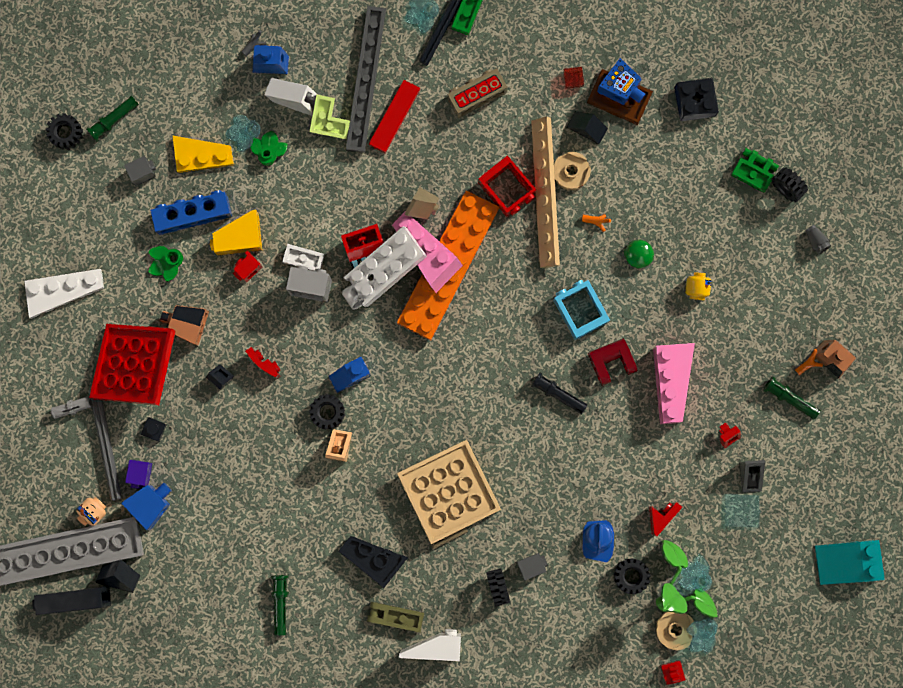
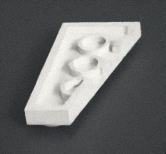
(59, 290)

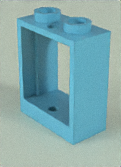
(591, 326)

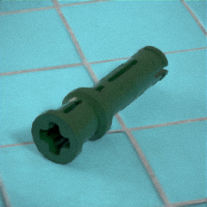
(105, 123)
(783, 393)
(279, 594)

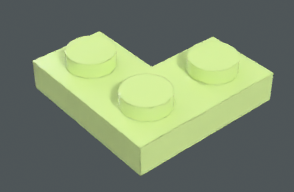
(322, 119)

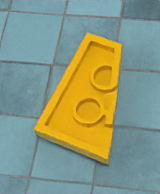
(200, 155)

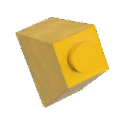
(238, 236)

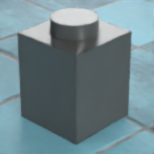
(140, 170)
(532, 566)

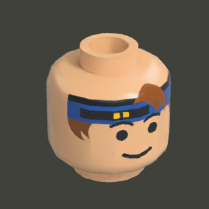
(91, 511)

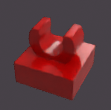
(729, 435)
(673, 672)

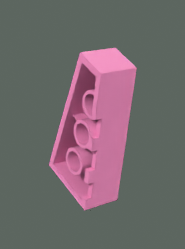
(440, 262)
(672, 380)

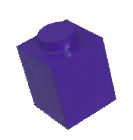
(138, 473)

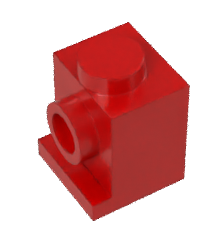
(246, 267)

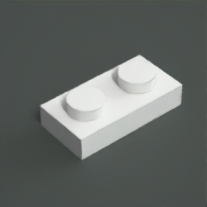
(304, 257)

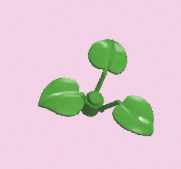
(671, 599)

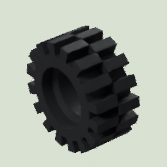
(56, 124)
(789, 184)
(319, 403)
(643, 572)
(498, 587)

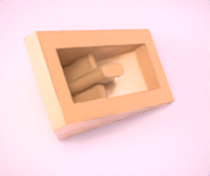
(339, 445)

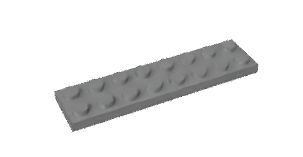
(70, 550)

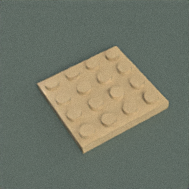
(448, 491)

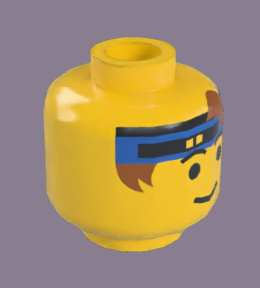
(698, 286)

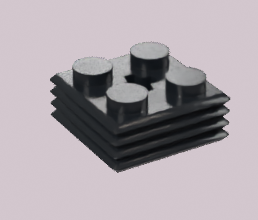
(689, 108)

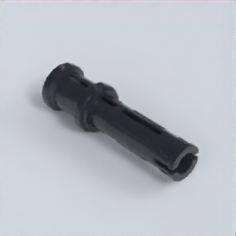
(551, 389)

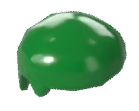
(639, 253)

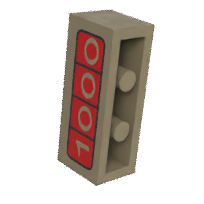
(477, 92)

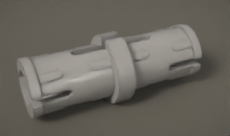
(71, 407)

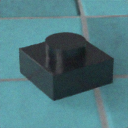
(220, 376)
(153, 429)

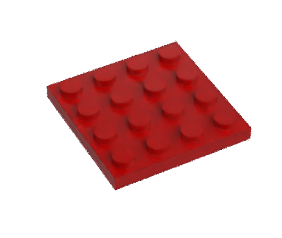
(132, 364)

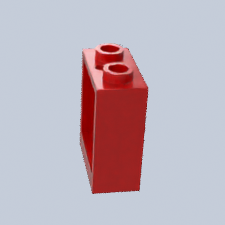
(494, 172)

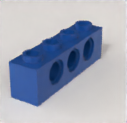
(162, 212)

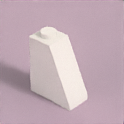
(291, 95)

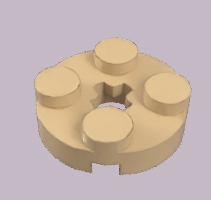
(581, 166)
(669, 639)

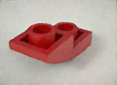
(267, 366)

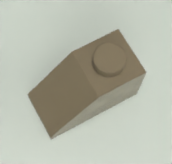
(422, 204)

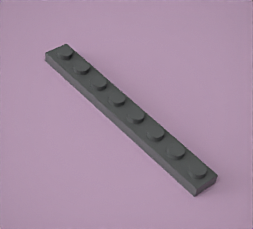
(366, 79)

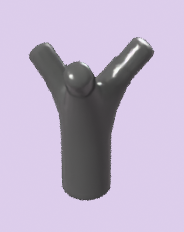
(254, 41)

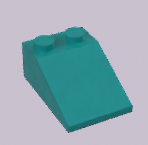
(849, 562)

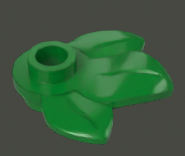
(268, 145)
(162, 264)

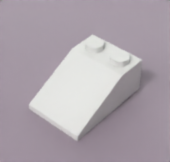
(438, 647)

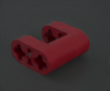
(609, 353)

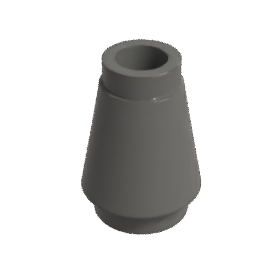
(818, 240)

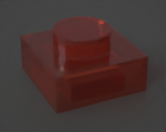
(573, 77)

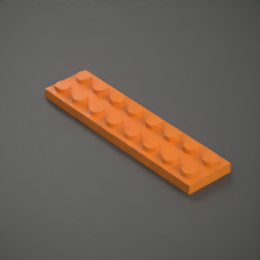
(463, 238)

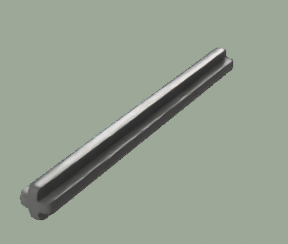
(106, 449)

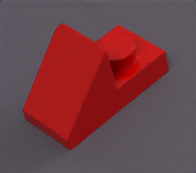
(660, 521)

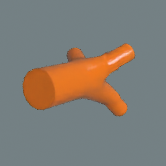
(596, 220)
(809, 363)

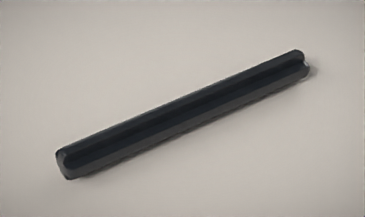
(439, 31)

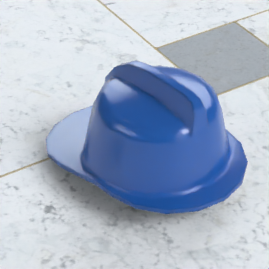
(598, 540)

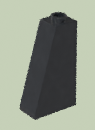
(72, 600)

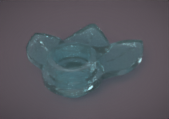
(419, 15)
(240, 133)
(693, 573)
(703, 635)

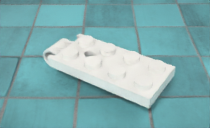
(388, 266)

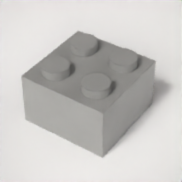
(308, 283)

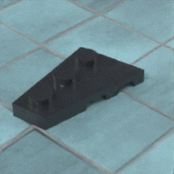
(374, 561)

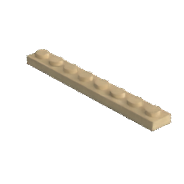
(545, 192)

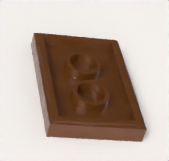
(631, 111)

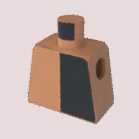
(187, 322)
(834, 357)

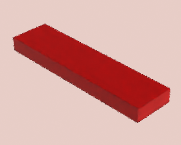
(394, 116)

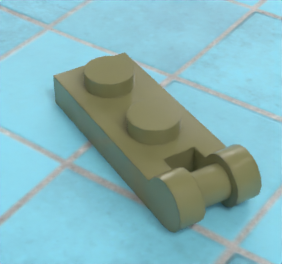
(396, 617)

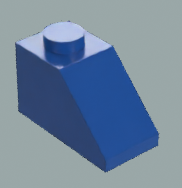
(349, 374)

